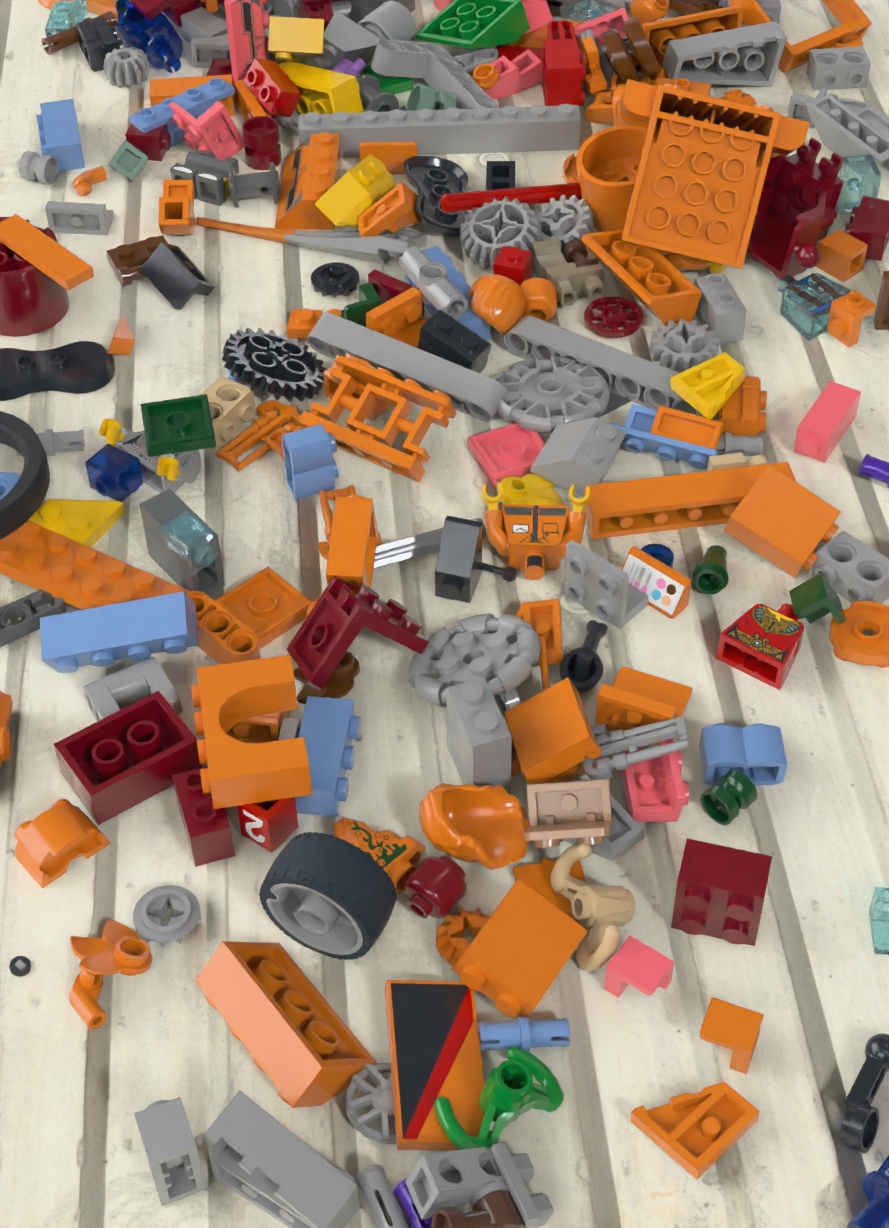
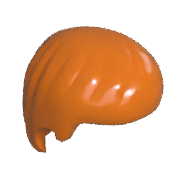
(497, 301)

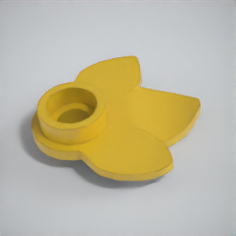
(529, 491)

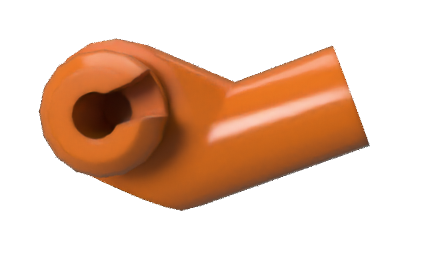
(86, 179)
(85, 998)

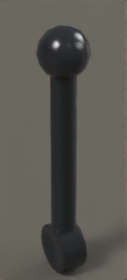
(509, 573)

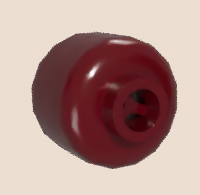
(435, 887)

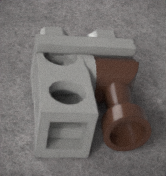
(486, 1179)

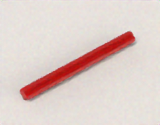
(529, 195)

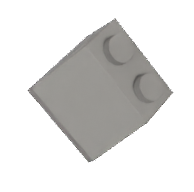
(346, 41)
(579, 453)

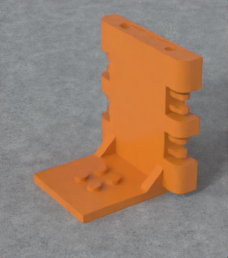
(700, 169)

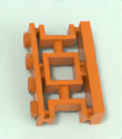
(371, 442)

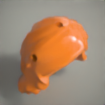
(475, 823)

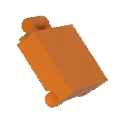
(550, 733)

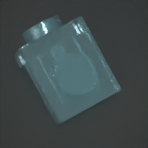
(191, 541)

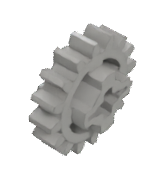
(565, 219)
(683, 344)

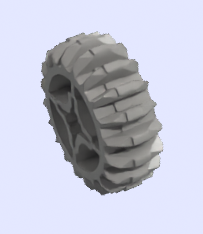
(498, 226)

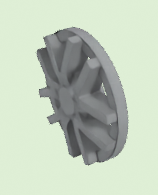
(377, 1099)

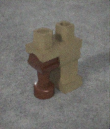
(568, 270)

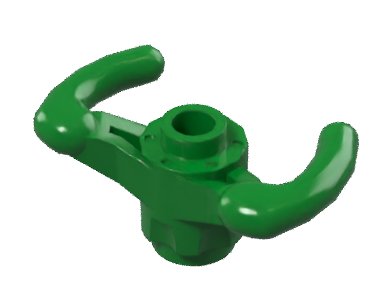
(504, 1098)

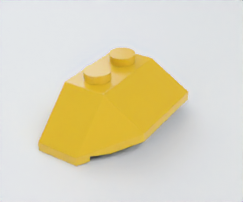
(356, 192)

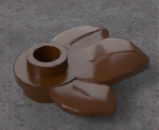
(337, 685)

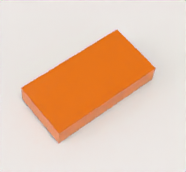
(687, 427)

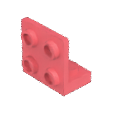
(209, 132)

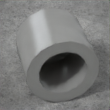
(390, 22)

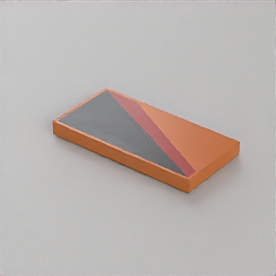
(433, 1056)

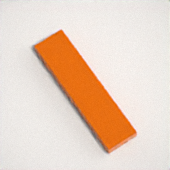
(44, 252)

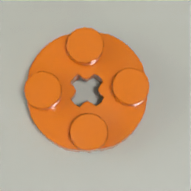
(852, 644)

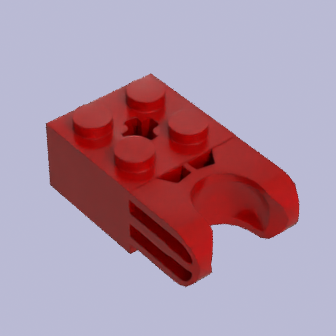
(562, 66)

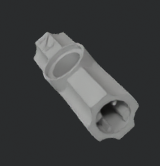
(433, 282)

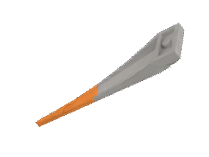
(343, 243)

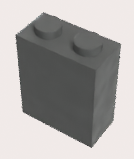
(155, 514)

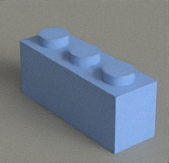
(60, 134)
(328, 736)

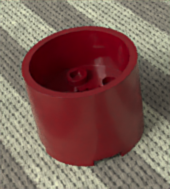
(28, 296)

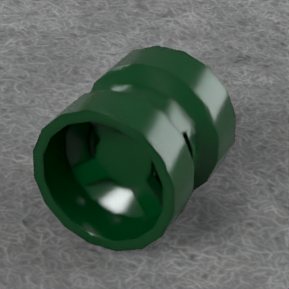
(725, 800)

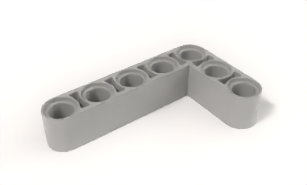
(434, 66)

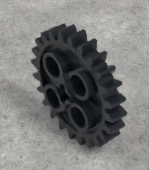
(273, 364)

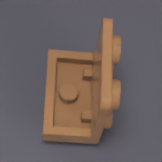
(569, 811)

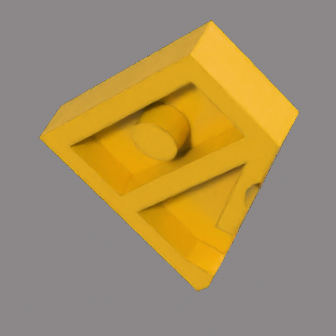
(709, 384)

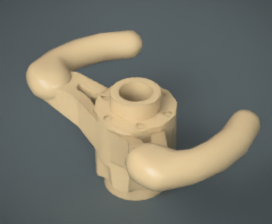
(596, 908)

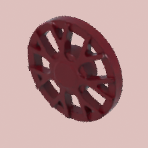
(613, 317)

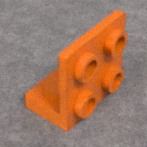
(399, 317)
(640, 700)

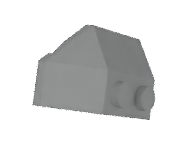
(851, 127)

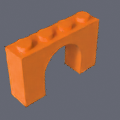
(241, 770)

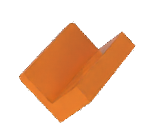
(390, 153)

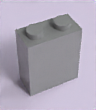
(478, 735)

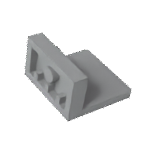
(601, 586)

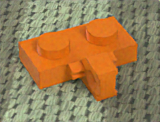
(595, 80)

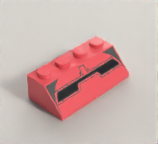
(246, 35)

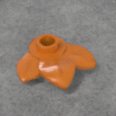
(116, 952)

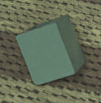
(128, 160)

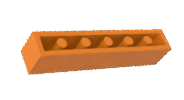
(670, 500)

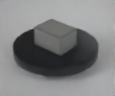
(20, 966)

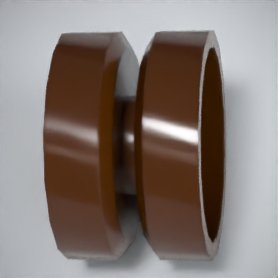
(628, 54)

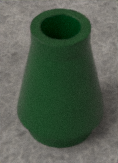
(712, 572)

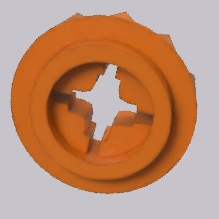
(450, 933)

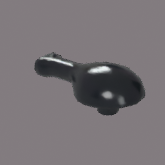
(583, 663)

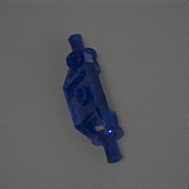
(154, 37)

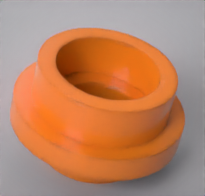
(486, 75)

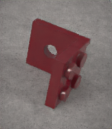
(338, 620)

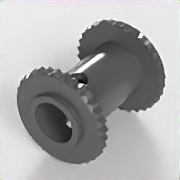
(371, 96)
(254, 184)

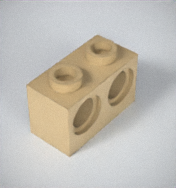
(230, 408)

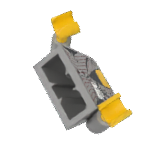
(157, 471)

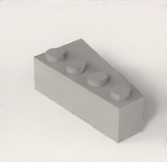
(729, 56)

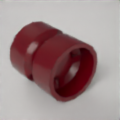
(261, 142)

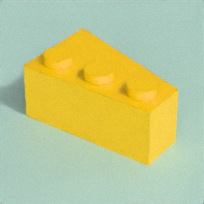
(295, 38)

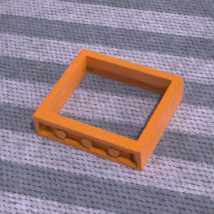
(850, 16)

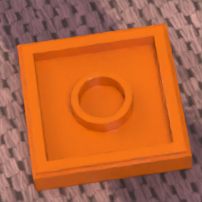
(266, 605)

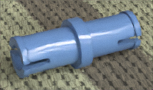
(524, 1034)

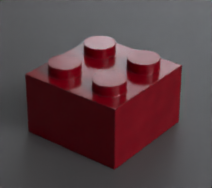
(720, 892)

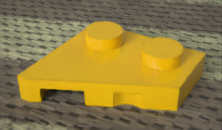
(79, 519)

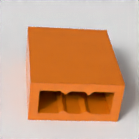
(783, 521)
(519, 951)

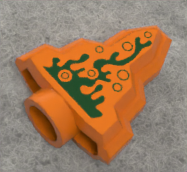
(392, 852)

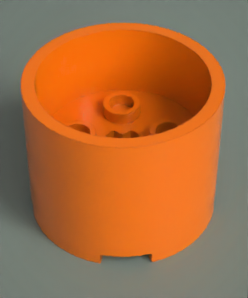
(608, 173)

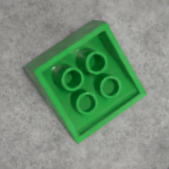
(477, 24)

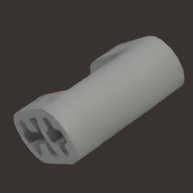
(127, 686)

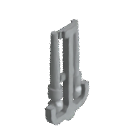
(630, 740)

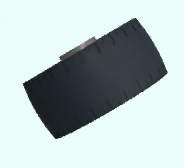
(328, 895)

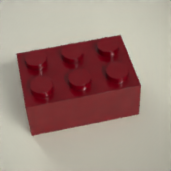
(127, 756)

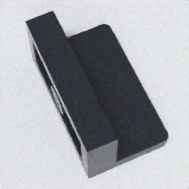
(175, 275)

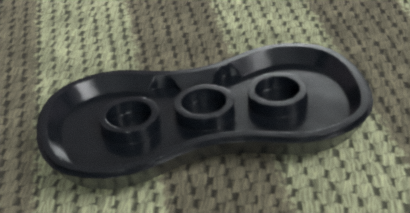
(432, 179)
(69, 369)

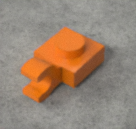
(303, 321)

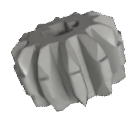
(126, 67)

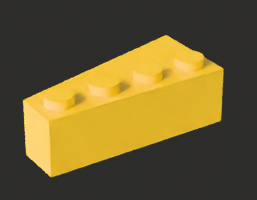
(323, 89)

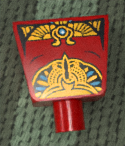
(763, 643)

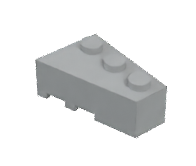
(278, 1169)

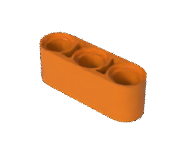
(221, 633)

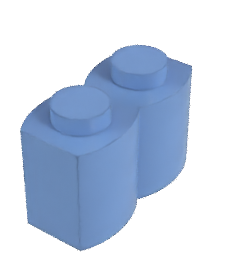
(309, 461)
(751, 750)

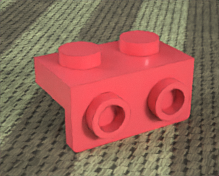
(656, 788)

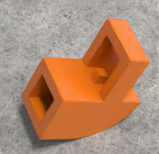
(177, 208)

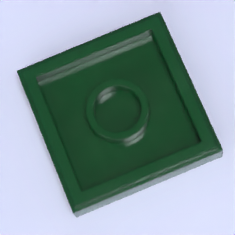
(178, 425)

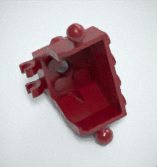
(795, 210)

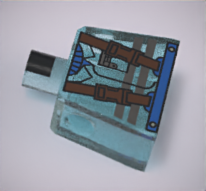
(808, 302)

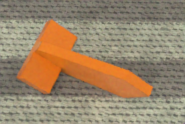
(392, 212)

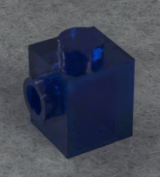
(114, 473)

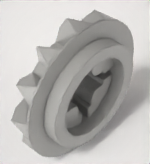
(154, 905)

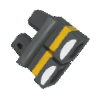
(208, 175)

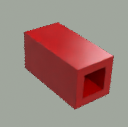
(272, 87)

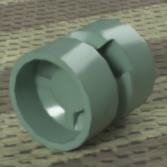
(425, 97)

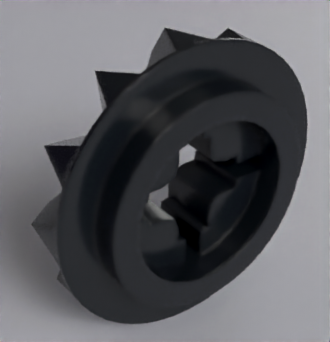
(343, 278)

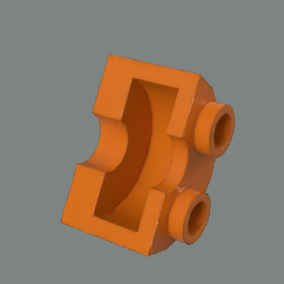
(55, 840)

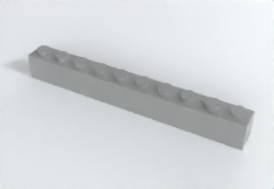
(453, 129)

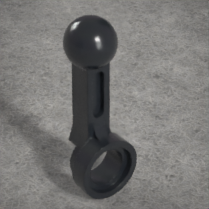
(862, 1119)

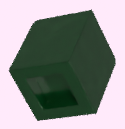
(368, 300)
(816, 599)

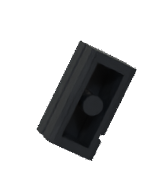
(96, 41)
(454, 342)

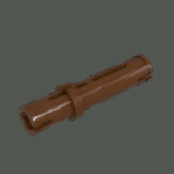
(69, 36)

